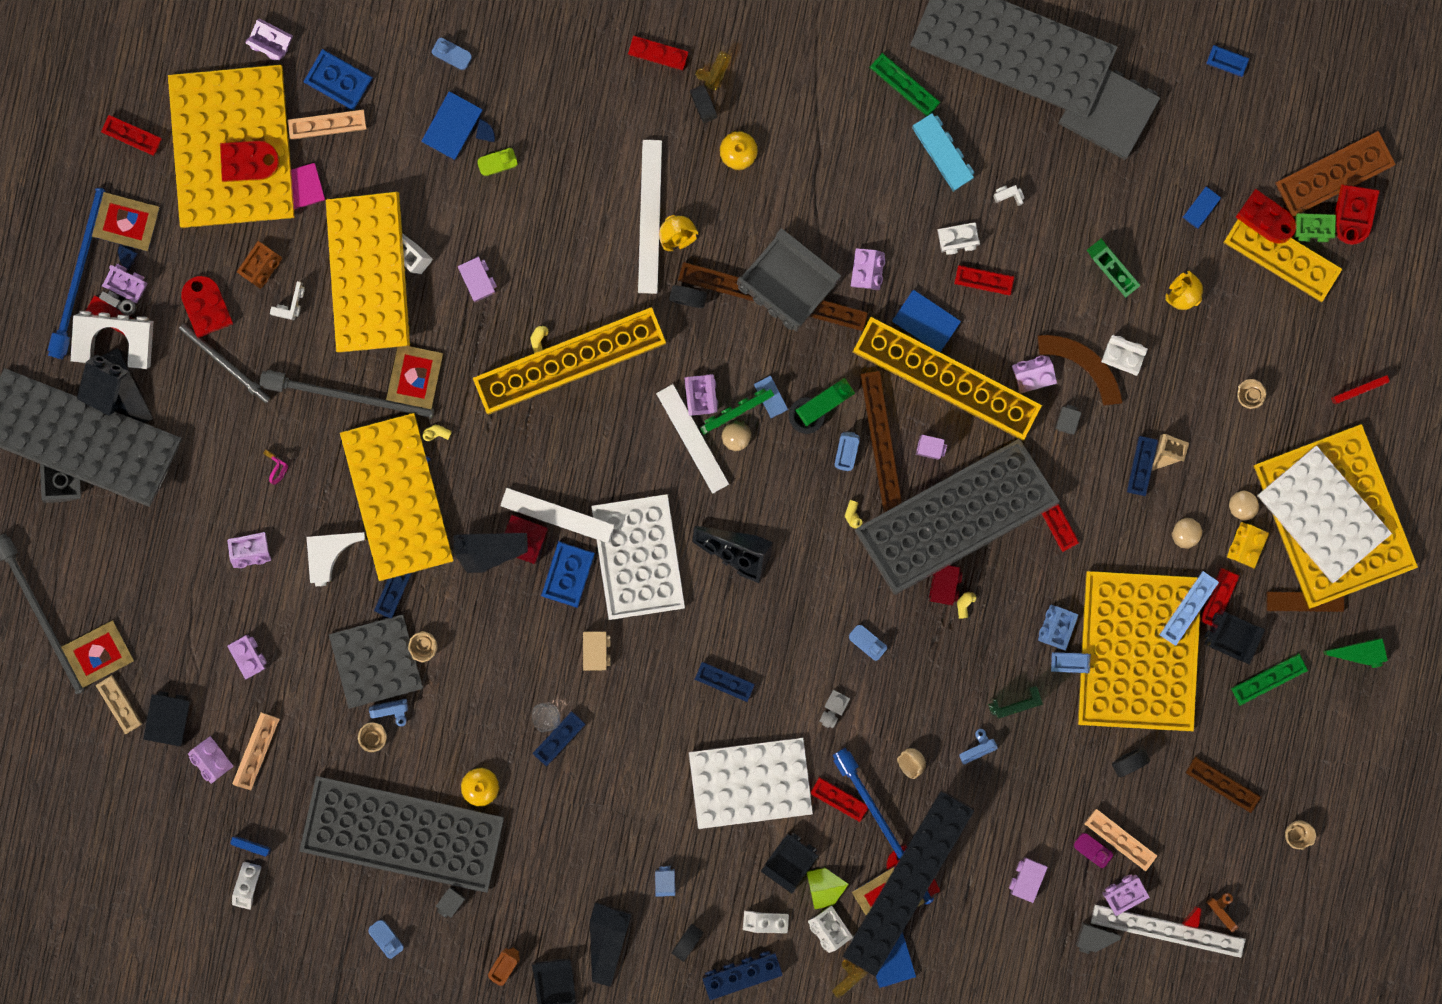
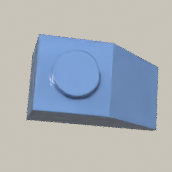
(665, 881)

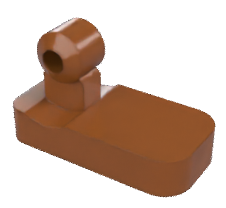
(1218, 905)
(504, 966)

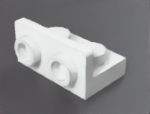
(958, 238)
(1124, 354)
(830, 929)

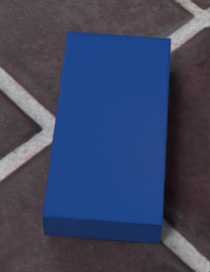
(1227, 61)
(1201, 207)
(250, 846)

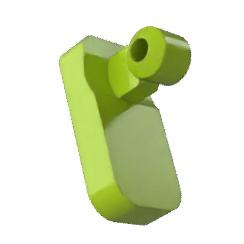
(497, 162)

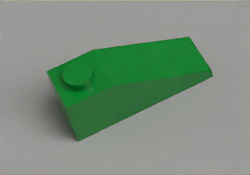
(1113, 267)
(825, 402)
(1366, 653)

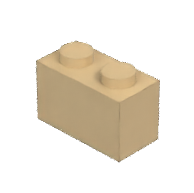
(595, 650)

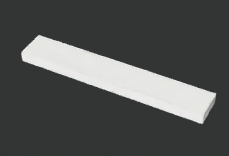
(692, 439)
(557, 515)

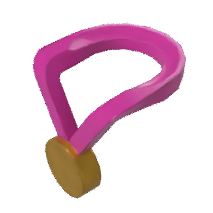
(278, 461)

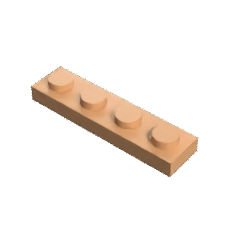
(327, 124)
(255, 751)
(1120, 839)

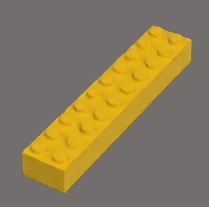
(569, 361)
(947, 378)

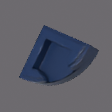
(485, 132)
(126, 256)

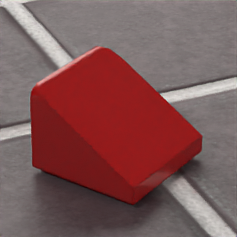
(1193, 918)

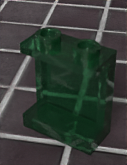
(1033, 701)

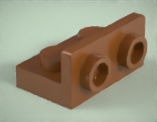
(259, 265)

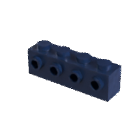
(742, 976)

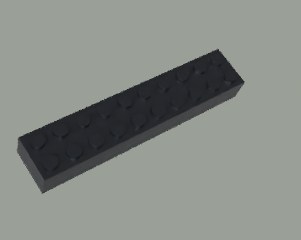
(908, 882)

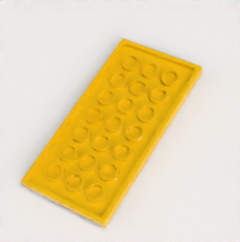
(367, 272)
(396, 497)

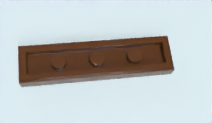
(1296, 602)
(1222, 784)

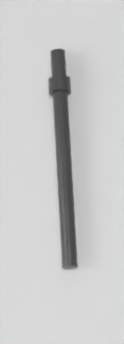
(252, 387)

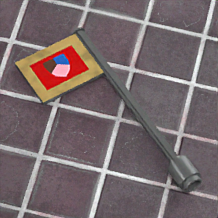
(409, 390)
(86, 657)

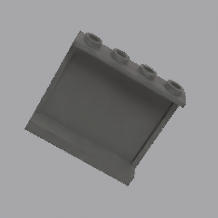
(1115, 116)
(788, 280)

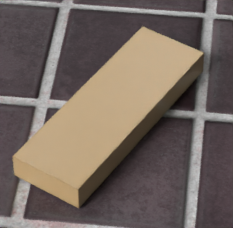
(119, 704)

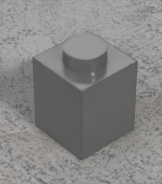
(1068, 419)
(450, 902)

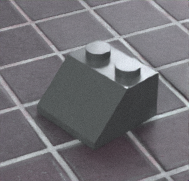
(58, 486)

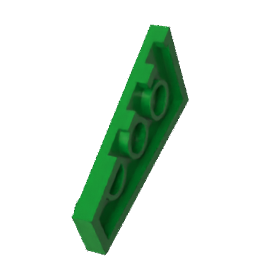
(729, 413)

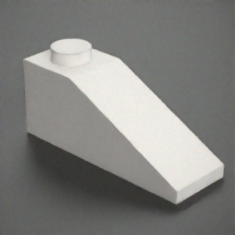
(415, 257)

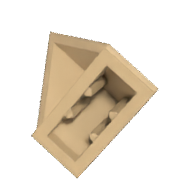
(1169, 451)

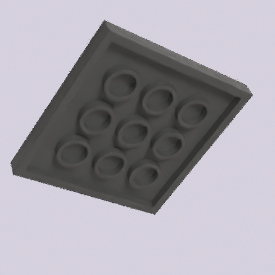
(375, 661)

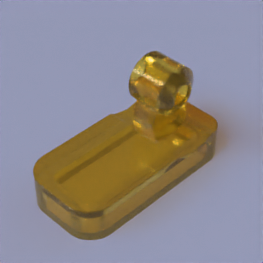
(714, 77)
(854, 977)

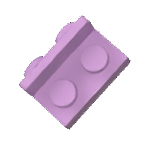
(248, 550)
(247, 657)
(1125, 894)

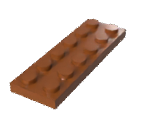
(1325, 176)

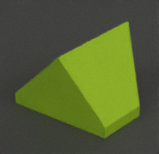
(825, 887)

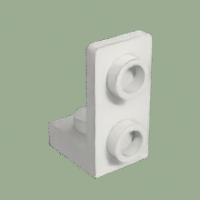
(283, 312)
(246, 885)
(765, 922)

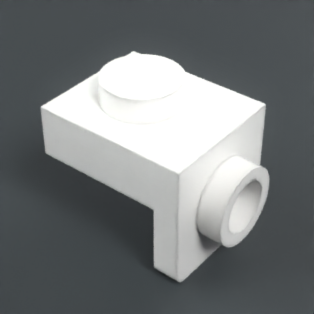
(1004, 193)

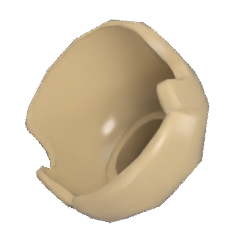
(1251, 394)
(736, 435)
(1244, 505)
(1187, 533)
(423, 646)
(372, 737)
(912, 763)
(1300, 835)

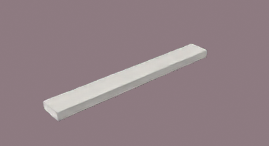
(650, 216)
(1168, 931)

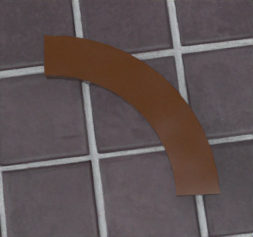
(1087, 360)

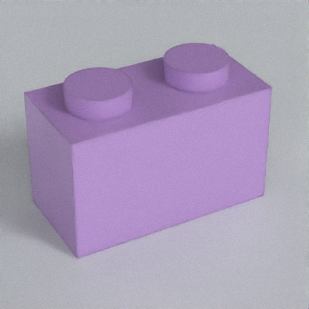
(476, 279)
(931, 447)
(1028, 879)

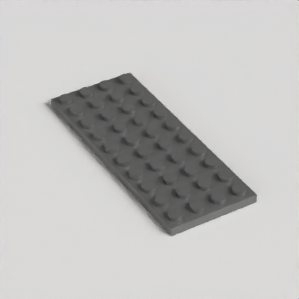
(1017, 50)
(83, 441)
(956, 516)
(401, 834)

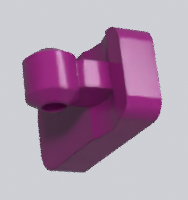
(1093, 850)

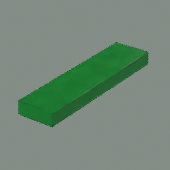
(904, 84)
(1269, 679)

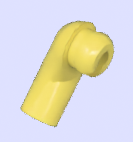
(537, 336)
(435, 431)
(851, 515)
(964, 601)

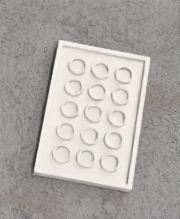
(1324, 514)
(640, 559)
(750, 783)

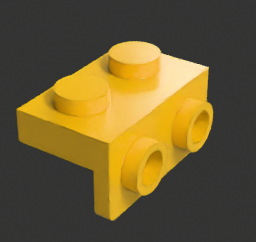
(1247, 544)

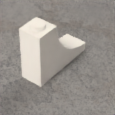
(324, 552)

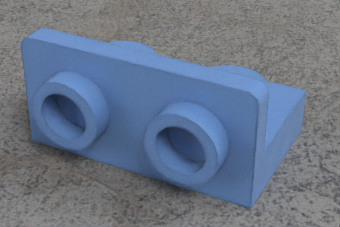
(1057, 627)

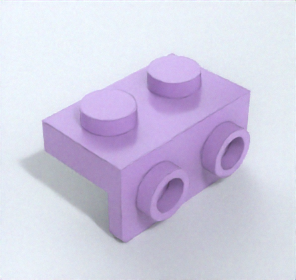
(269, 40)
(868, 269)
(125, 284)
(1034, 374)
(701, 395)
(210, 760)

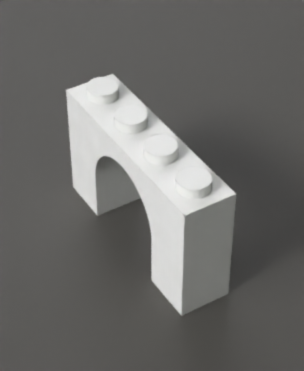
(138, 332)

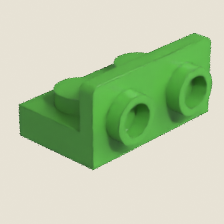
(1315, 226)

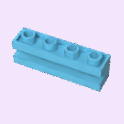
(942, 151)

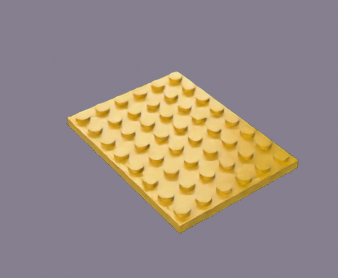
(229, 109)
(1356, 462)
(1133, 670)

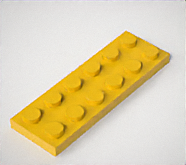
(1287, 260)

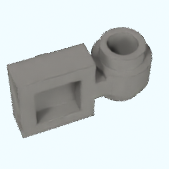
(112, 299)
(836, 704)

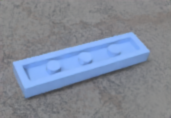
(1189, 608)

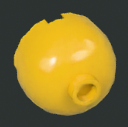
(738, 150)
(677, 232)
(1185, 292)
(480, 787)

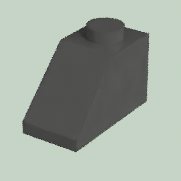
(1094, 938)

